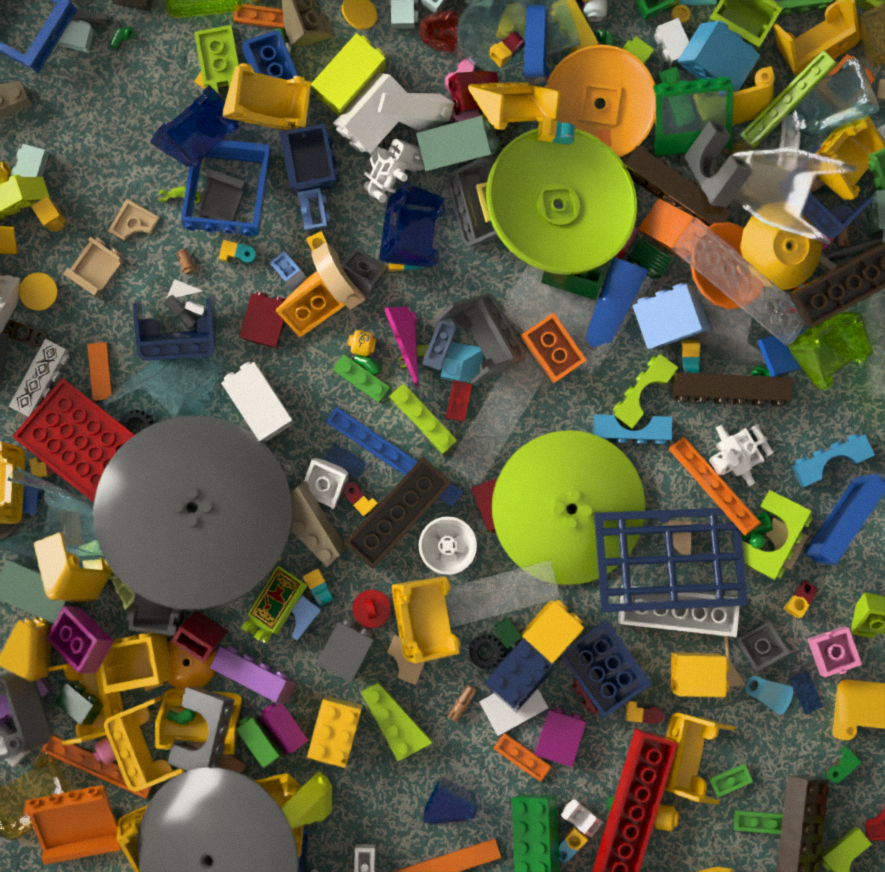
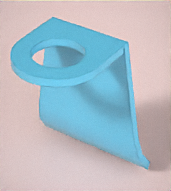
(772, 694)

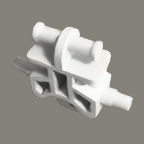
(391, 165)
(739, 453)

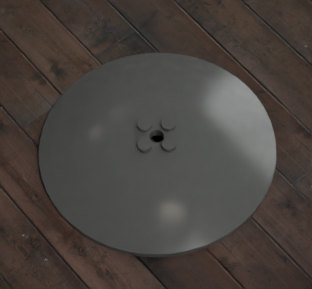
(200, 555)

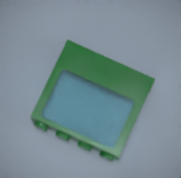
(685, 110)

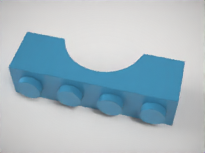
(658, 429)
(811, 469)

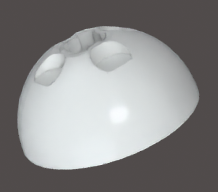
(459, 556)

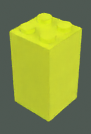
(348, 74)

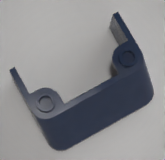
(830, 222)
(174, 345)

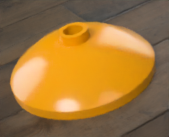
(189, 676)

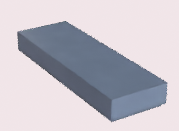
(439, 345)

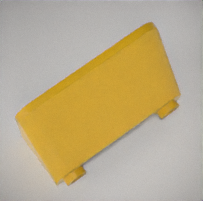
(515, 102)
(858, 705)
(196, 730)

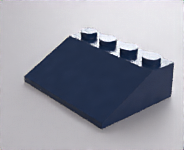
(605, 668)

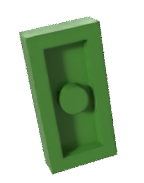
(730, 780)

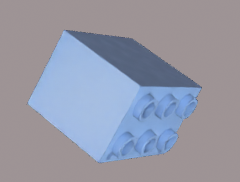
(671, 316)

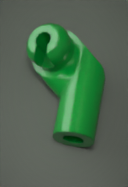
(604, 37)
(369, 363)

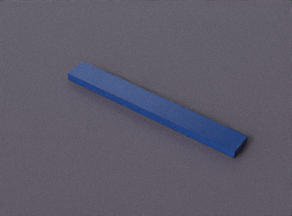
(382, 449)

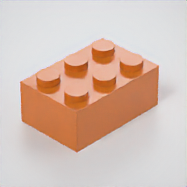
(553, 348)

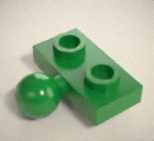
(756, 539)

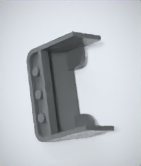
(466, 201)
(490, 331)
(28, 715)

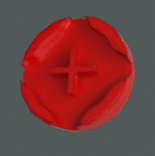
(371, 608)

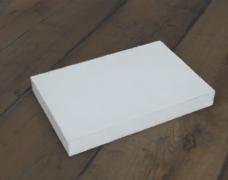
(504, 718)

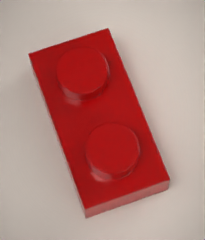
(458, 401)

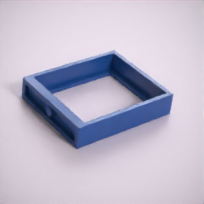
(46, 38)
(231, 151)
(846, 519)

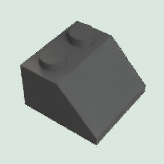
(363, 271)

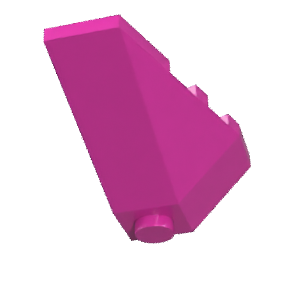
(405, 332)

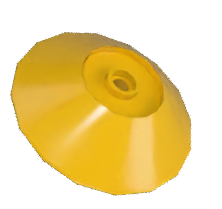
(767, 252)

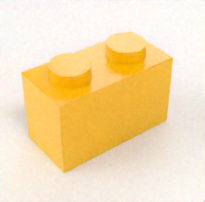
(49, 214)

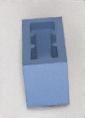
(288, 270)
(305, 613)

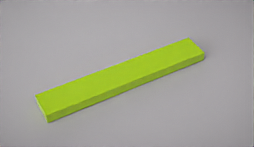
(789, 98)

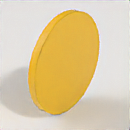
(359, 13)
(38, 291)

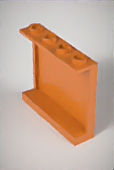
(73, 824)

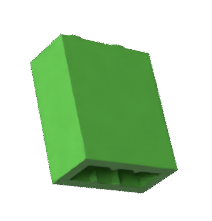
(258, 740)

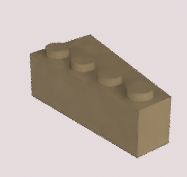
(13, 97)
(312, 526)

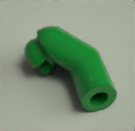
(120, 35)
(761, 371)
(181, 718)

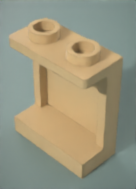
(95, 267)

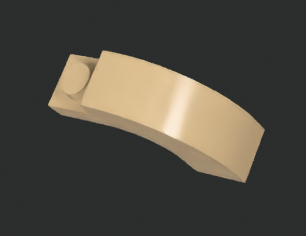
(334, 277)

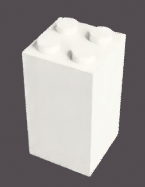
(362, 120)
(257, 402)

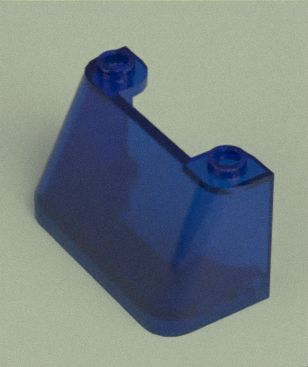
(195, 129)
(410, 227)

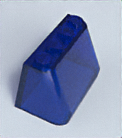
(449, 804)

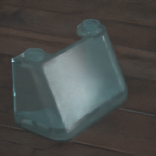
(836, 101)

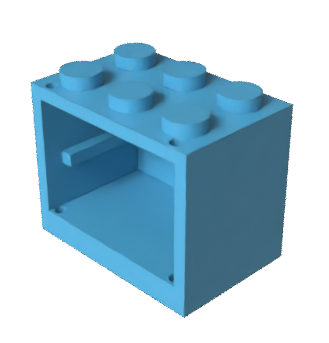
(717, 53)

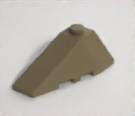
(304, 23)

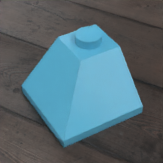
(462, 363)

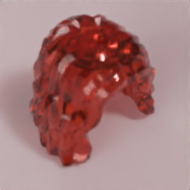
(440, 31)

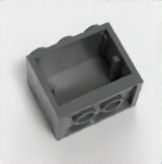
(346, 649)

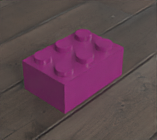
(79, 640)

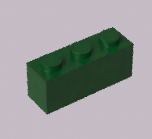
(582, 284)

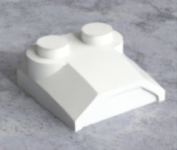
(326, 481)

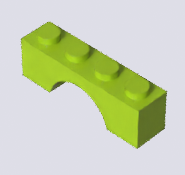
(659, 371)

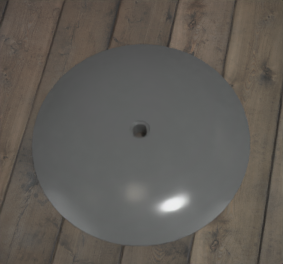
(216, 817)

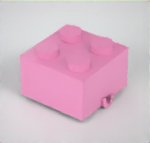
(834, 651)

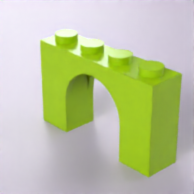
(423, 419)
(796, 518)
(844, 850)

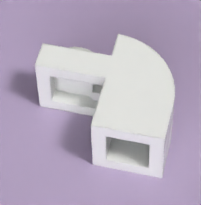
(582, 818)

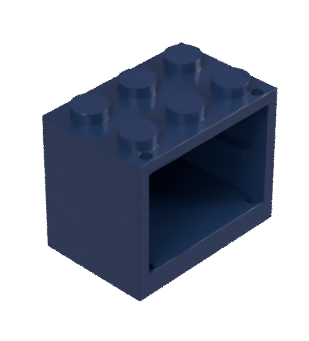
(310, 158)
(519, 675)

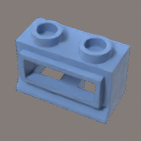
(306, 213)

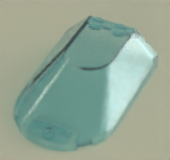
(493, 20)

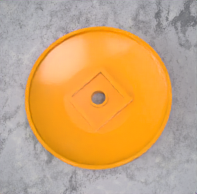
(616, 78)

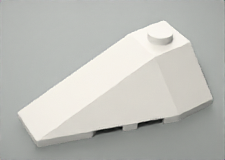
(417, 110)

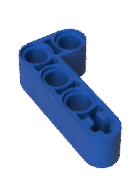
(535, 57)

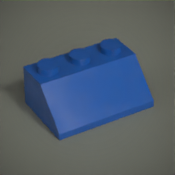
(269, 56)

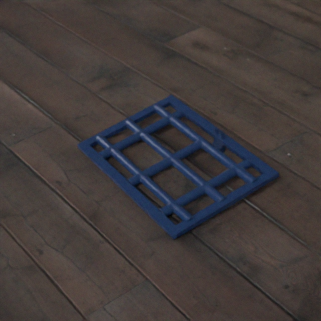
(673, 589)

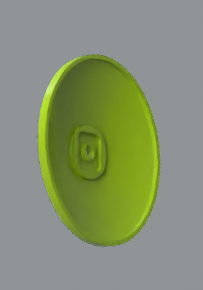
(585, 179)
(539, 486)

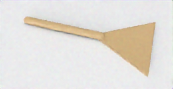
(733, 676)

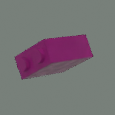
(282, 728)
(560, 736)

